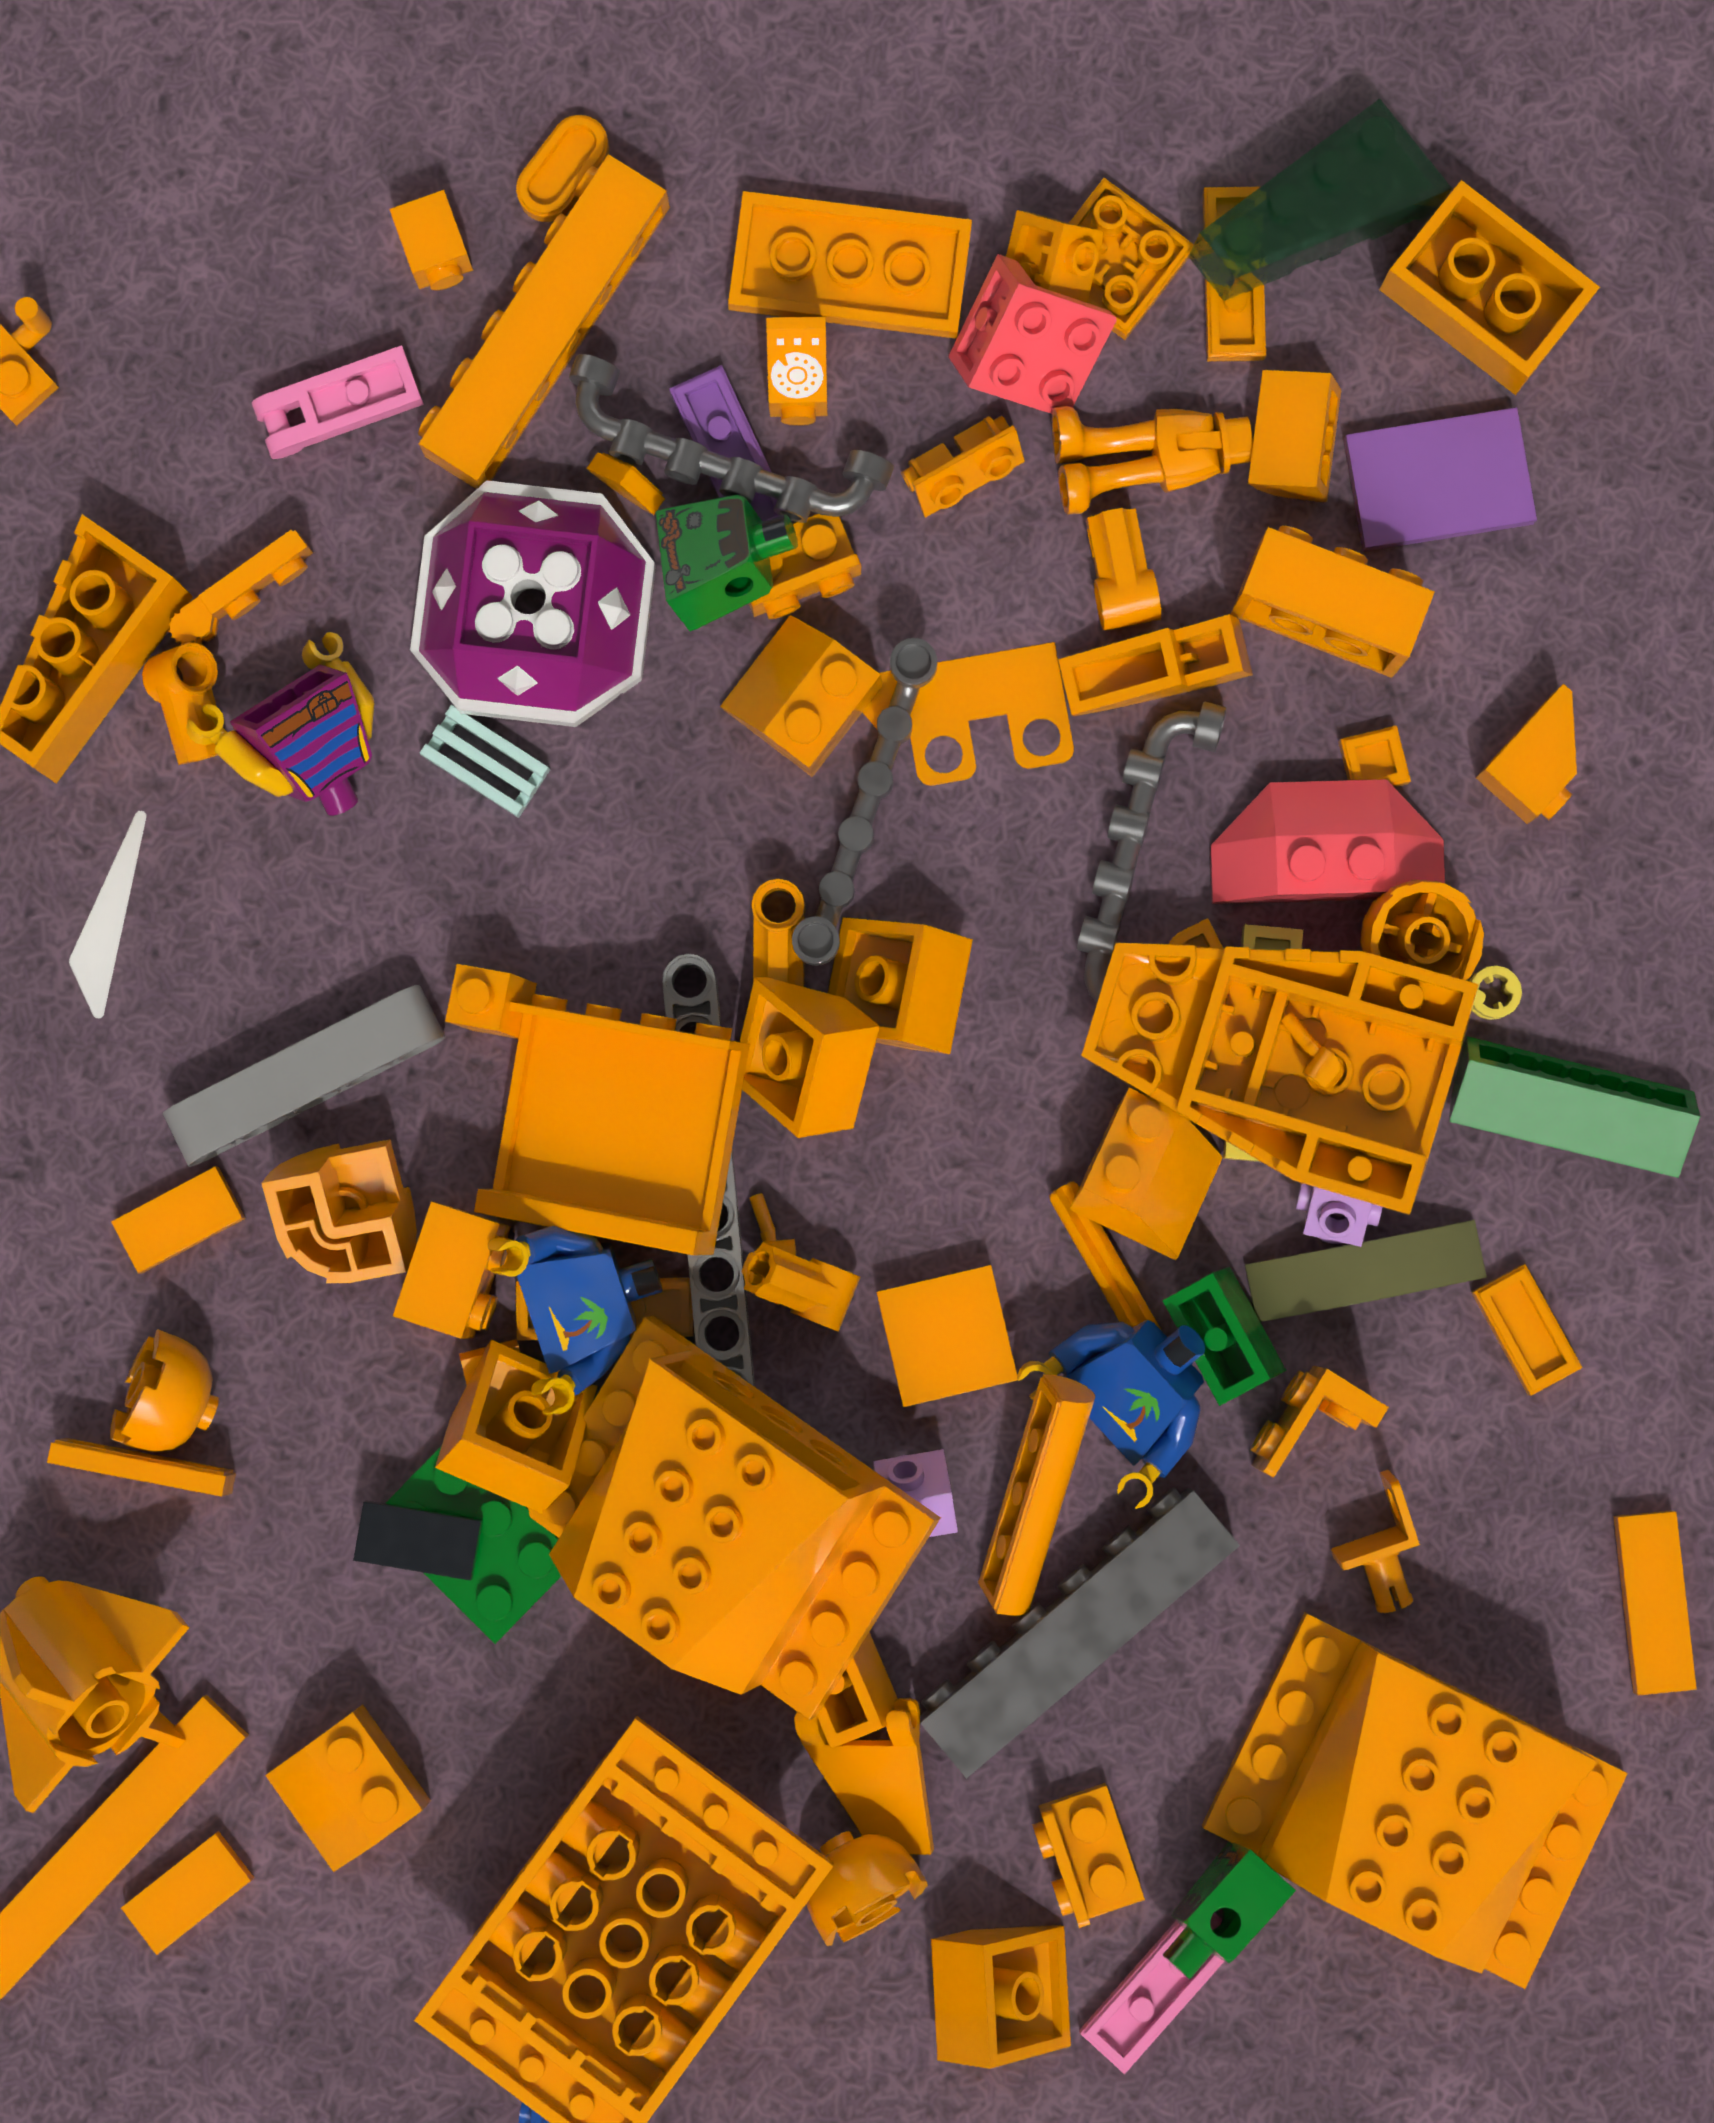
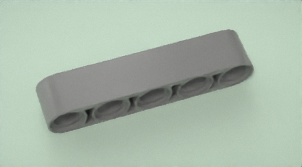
(303, 1075)

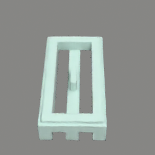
(443, 734)

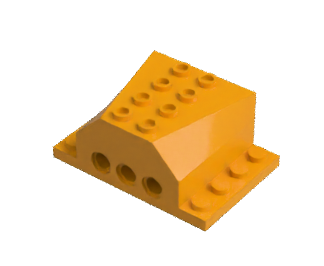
(727, 1527)
(1413, 1803)
(624, 1937)

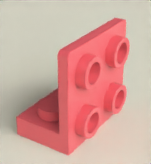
(1029, 340)

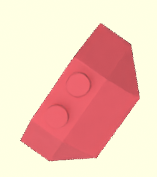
(1323, 844)

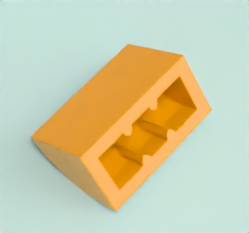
(1295, 434)

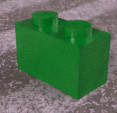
(1236, 1345)

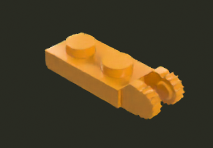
(237, 591)

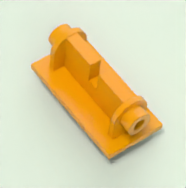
(988, 454)

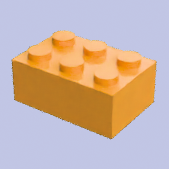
(1488, 287)
(1333, 600)

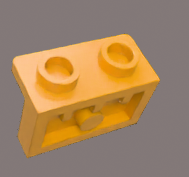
(1055, 253)
(819, 564)
(1089, 1853)

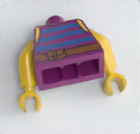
(303, 735)

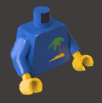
(575, 1304)
(1140, 1390)

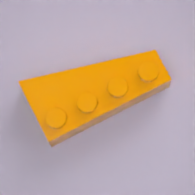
(86, 648)

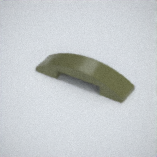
(1365, 1273)

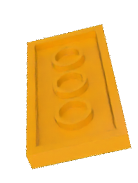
(850, 264)

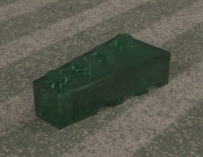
(1331, 198)

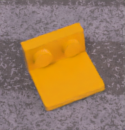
(1303, 1395)

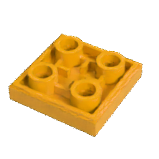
(1135, 255)
(947, 1336)

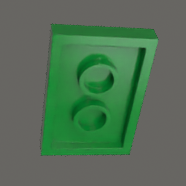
(512, 1551)

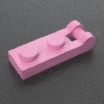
(338, 401)

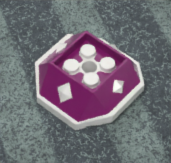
(547, 663)

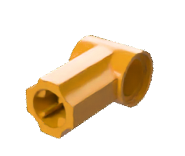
(1124, 585)
(183, 698)
(773, 941)
(807, 1287)

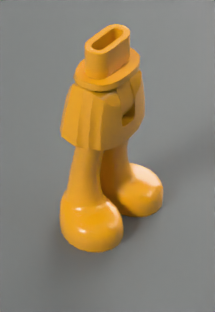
(1183, 444)

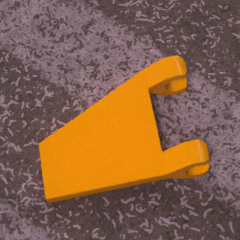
(878, 1779)

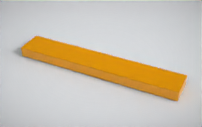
(113, 1838)

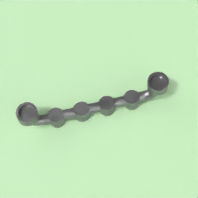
(738, 476)
(912, 666)
(1129, 828)

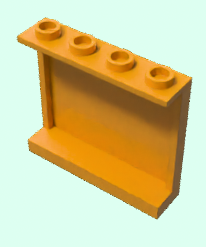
(618, 1126)

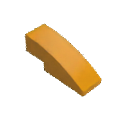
(1155, 666)

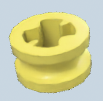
(1510, 987)

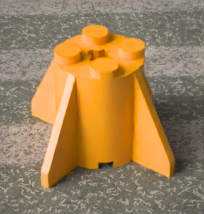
(79, 1679)

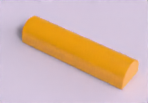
(1035, 1493)

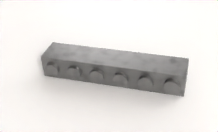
(1077, 1631)

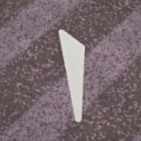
(100, 938)

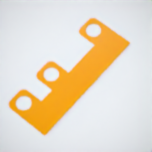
(1009, 682)

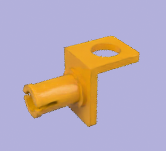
(1381, 1550)

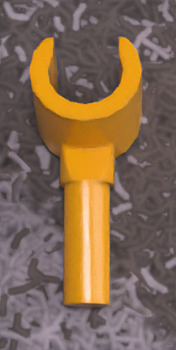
(1325, 1067)
(767, 1227)

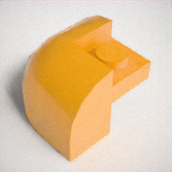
(343, 1212)

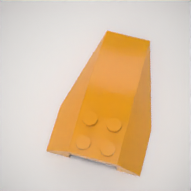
(1211, 1045)

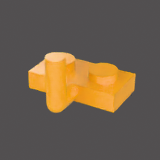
(21, 379)

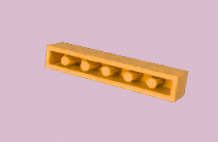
(544, 322)

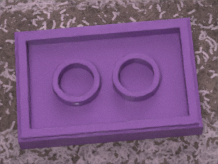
(1440, 479)

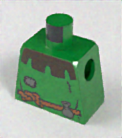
(718, 556)
(1248, 1897)

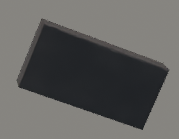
(418, 1540)

